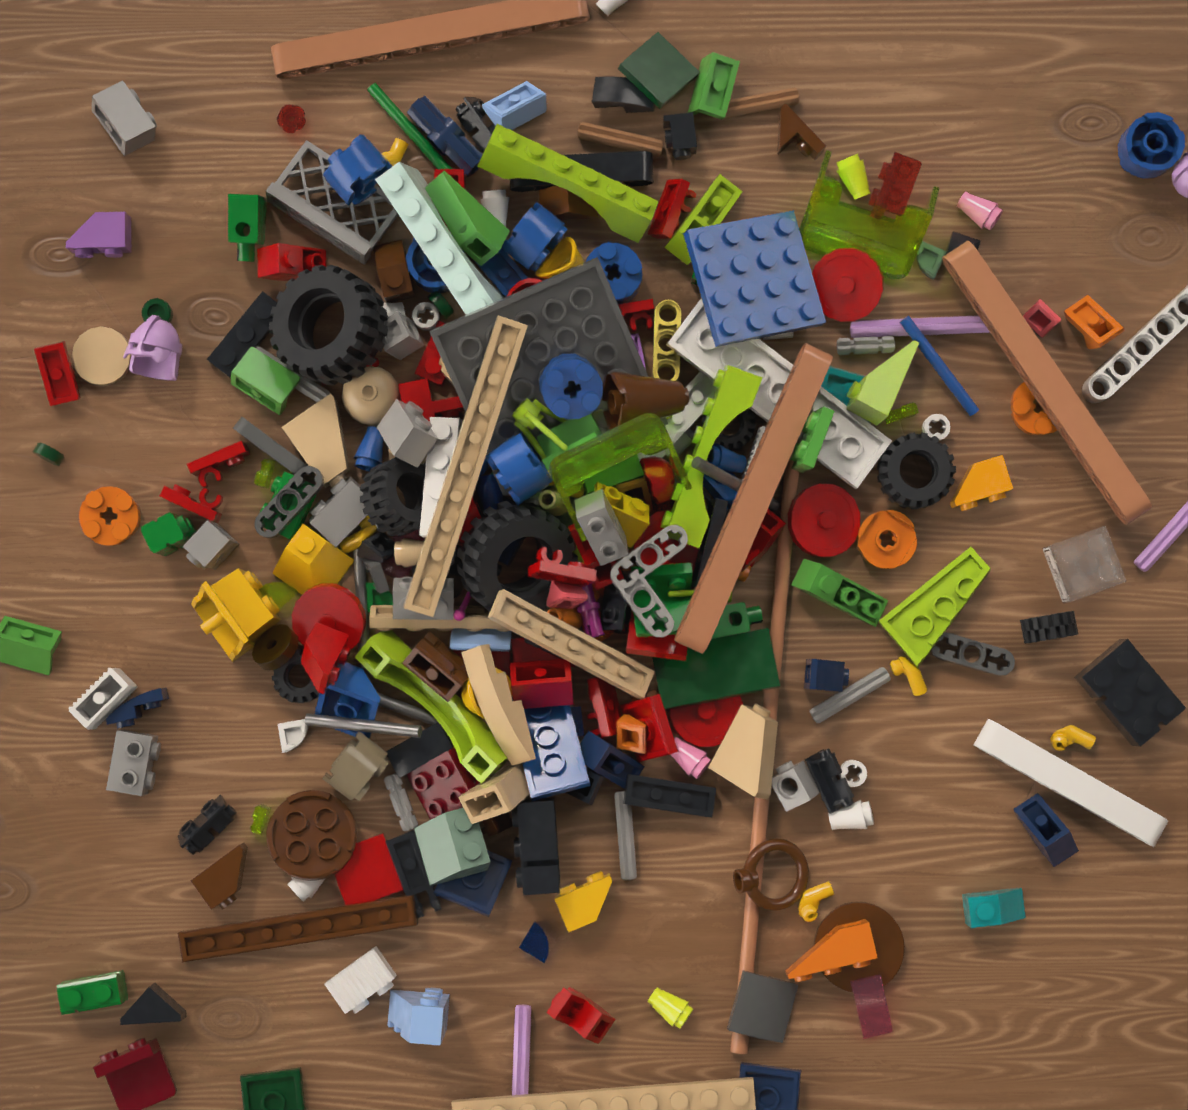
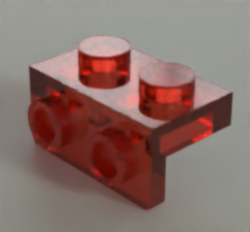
(896, 186)

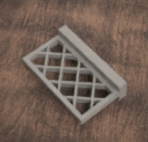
(317, 219)

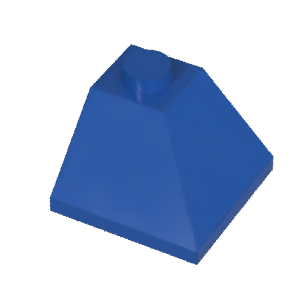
(350, 697)

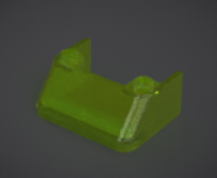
(836, 225)
(641, 434)

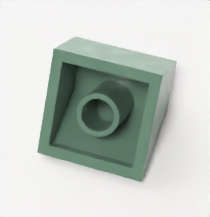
(451, 847)

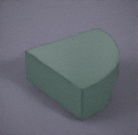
(929, 259)

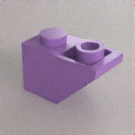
(102, 234)

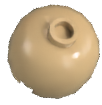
(370, 395)

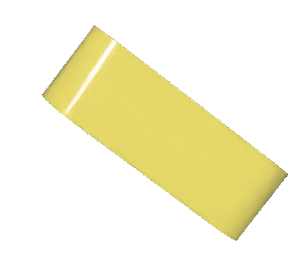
(665, 330)

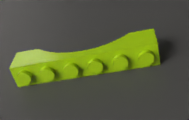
(516, 156)
(733, 395)
(468, 732)

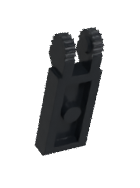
(411, 870)

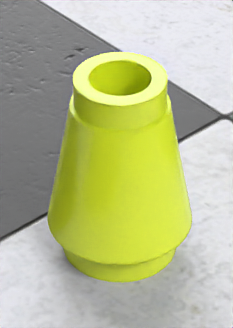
(854, 176)
(670, 1007)

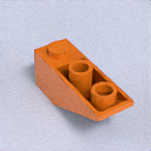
(840, 947)

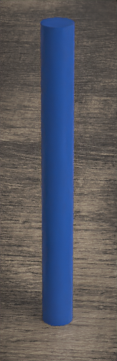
(939, 366)

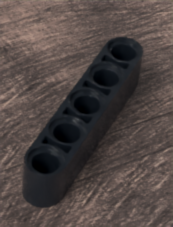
(628, 168)

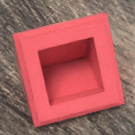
(1041, 318)
(565, 596)

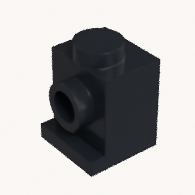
(681, 135)

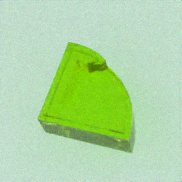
(906, 411)
(264, 476)
(280, 592)
(260, 818)

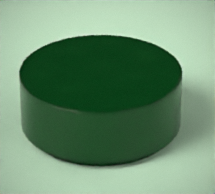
(441, 304)
(159, 308)
(48, 454)

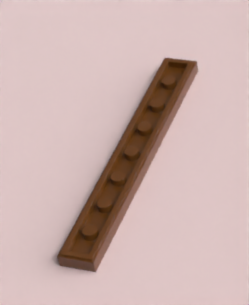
(298, 928)

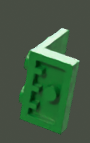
(662, 580)

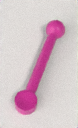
(459, 613)

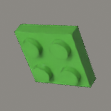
(814, 432)

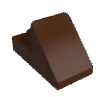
(793, 128)

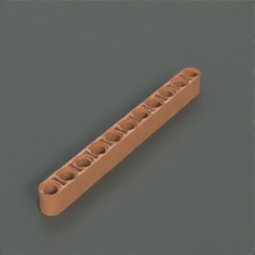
(424, 35)
(1047, 382)
(753, 498)

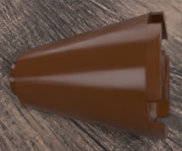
(635, 394)

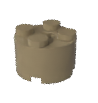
(356, 766)

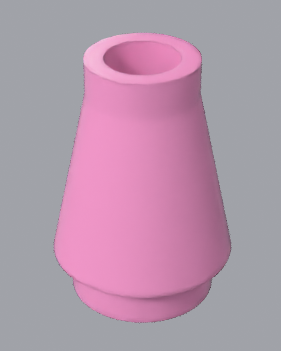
(981, 211)
(690, 758)

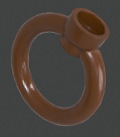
(748, 880)

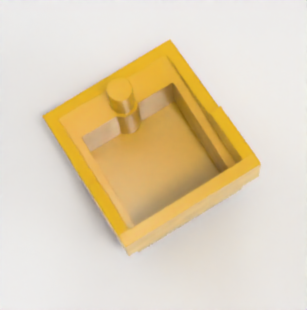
(235, 611)

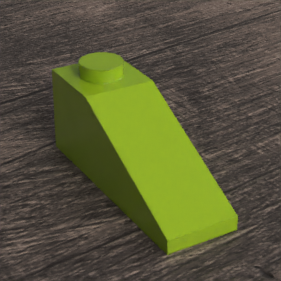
(708, 211)
(877, 391)

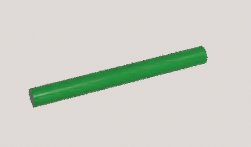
(409, 129)

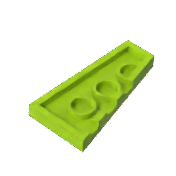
(932, 608)

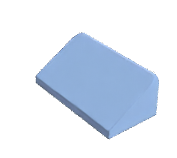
(516, 106)
(464, 640)

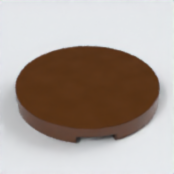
(311, 835)
(886, 936)

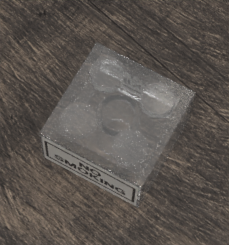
(1084, 564)

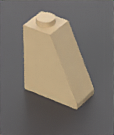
(321, 440)
(748, 751)
(496, 795)

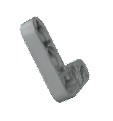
(638, 582)

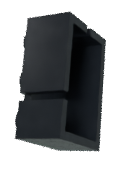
(1133, 691)
(537, 846)

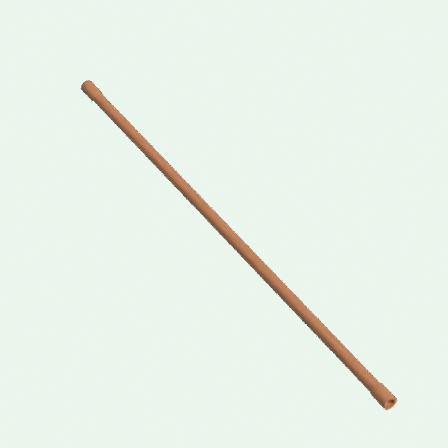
(740, 1042)

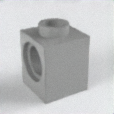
(401, 336)
(787, 794)

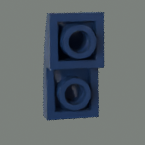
(131, 710)

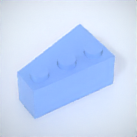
(419, 1015)

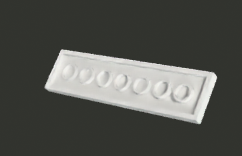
(850, 443)

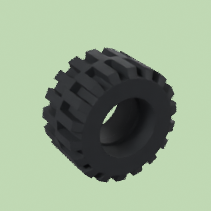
(937, 457)
(382, 499)

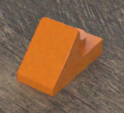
(1093, 322)

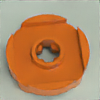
(1025, 416)
(120, 529)
(903, 535)

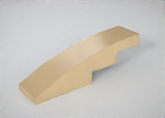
(502, 715)

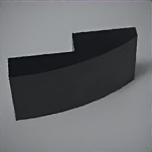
(620, 93)
(418, 751)

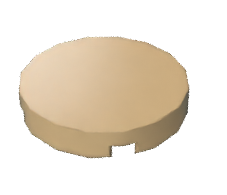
(100, 355)

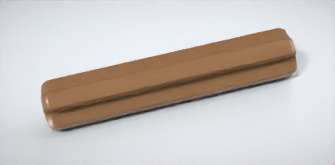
(762, 102)
(619, 139)

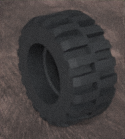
(299, 310)
(493, 534)

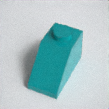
(993, 907)

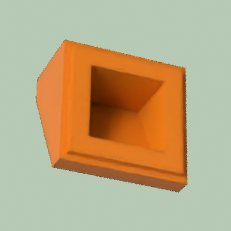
(631, 734)

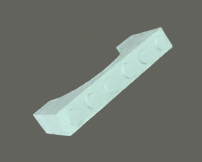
(407, 194)

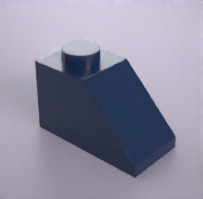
(825, 675)
(608, 760)
(1046, 830)

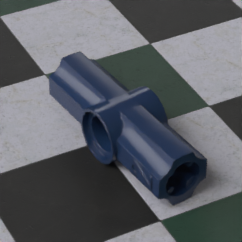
(445, 135)

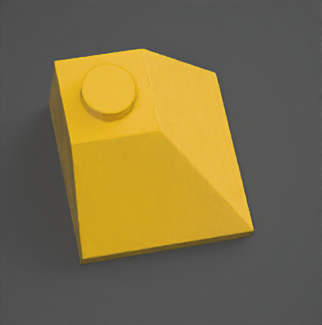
(311, 561)

